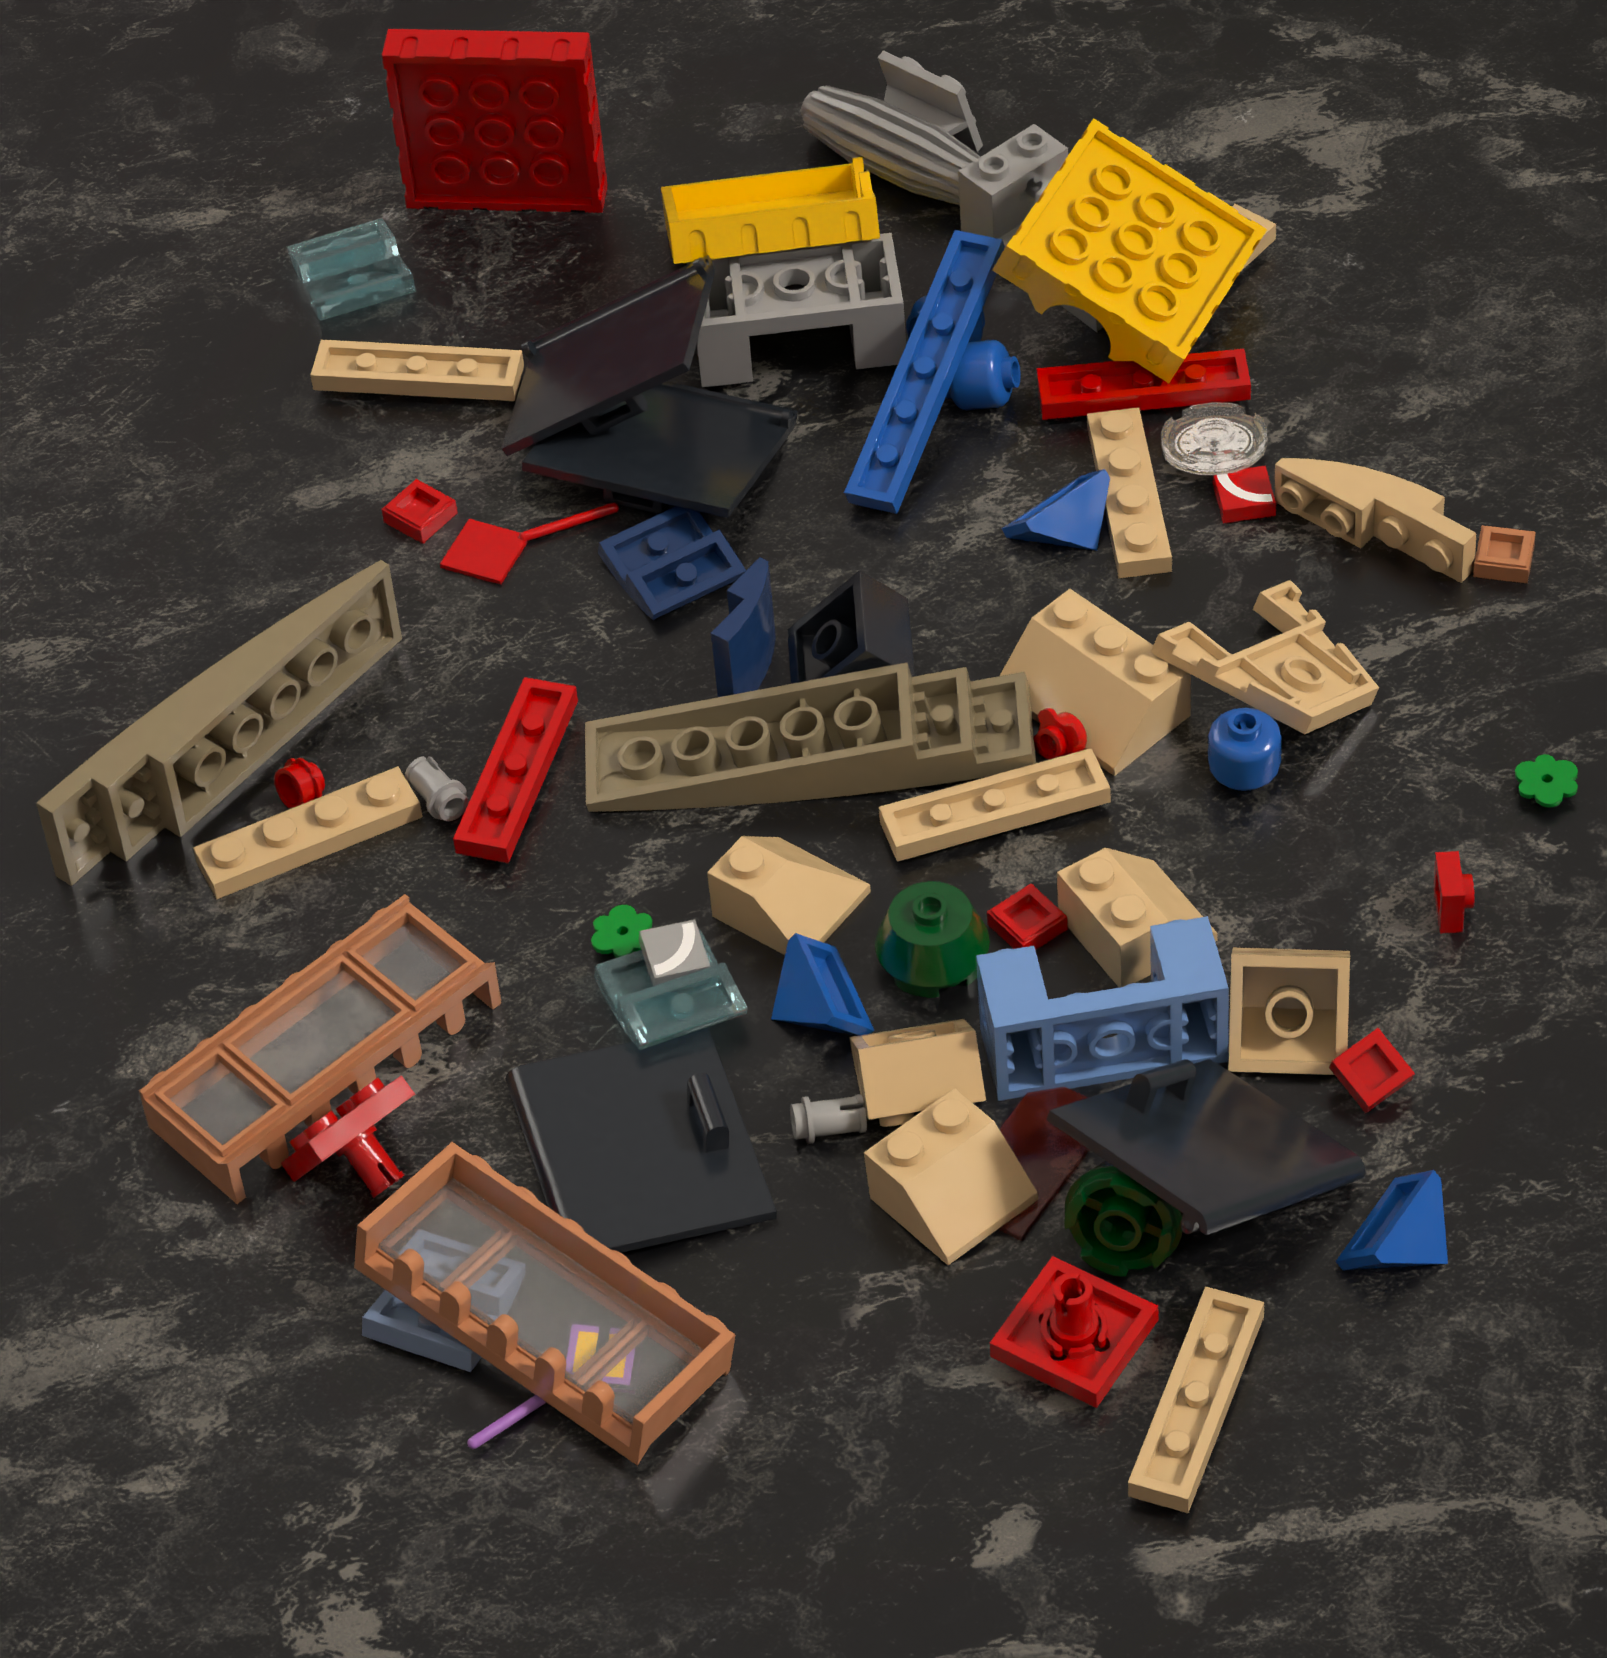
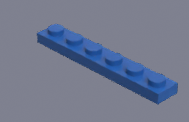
(925, 372)

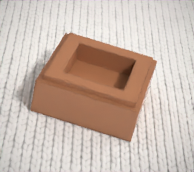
(1504, 554)

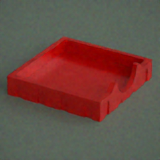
(496, 119)

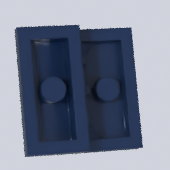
(670, 560)
(747, 636)

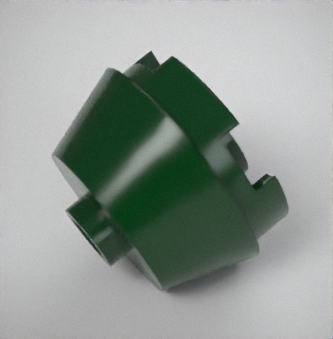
(931, 939)
(1120, 1221)

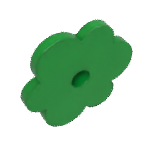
(1547, 780)
(619, 931)

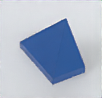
(1068, 516)
(818, 990)
(1402, 1227)

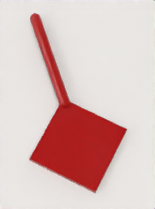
(491, 551)

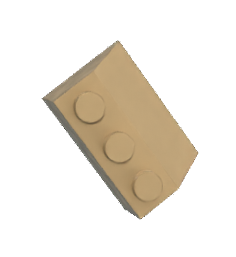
(1103, 676)

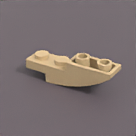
(1369, 503)

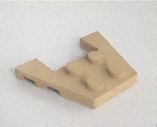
(1289, 676)

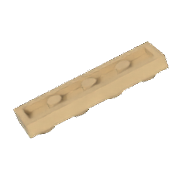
(417, 370)
(1132, 496)
(994, 804)
(307, 832)
(1196, 1400)

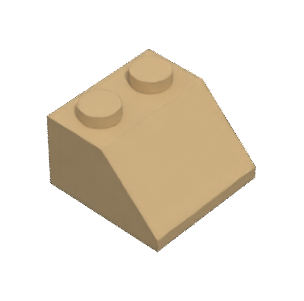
(1112, 905)
(1288, 1010)
(915, 1067)
(948, 1177)

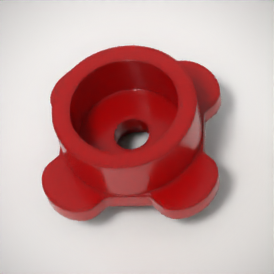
(1059, 734)

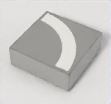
(673, 951)

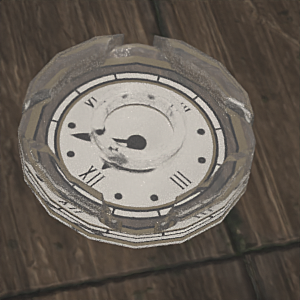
(1214, 439)

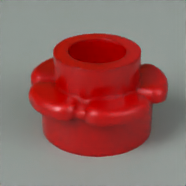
(299, 782)

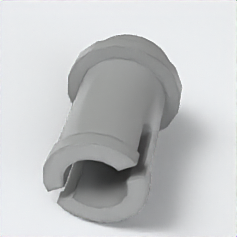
(444, 797)
(827, 1117)

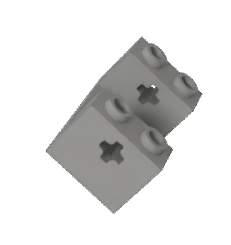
(1005, 186)
(843, 286)

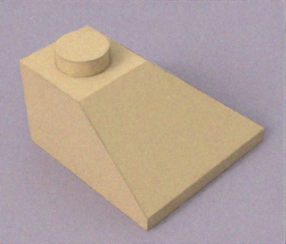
(781, 890)

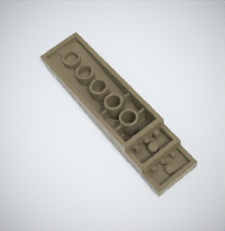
(218, 727)
(811, 741)

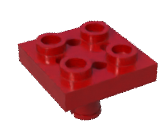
(353, 1136)
(1080, 1315)

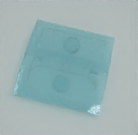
(351, 269)
(670, 1008)

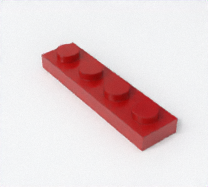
(1127, 385)
(515, 770)

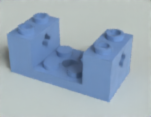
(1059, 1041)

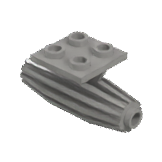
(910, 138)

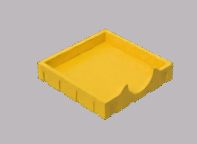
(770, 212)
(1130, 249)

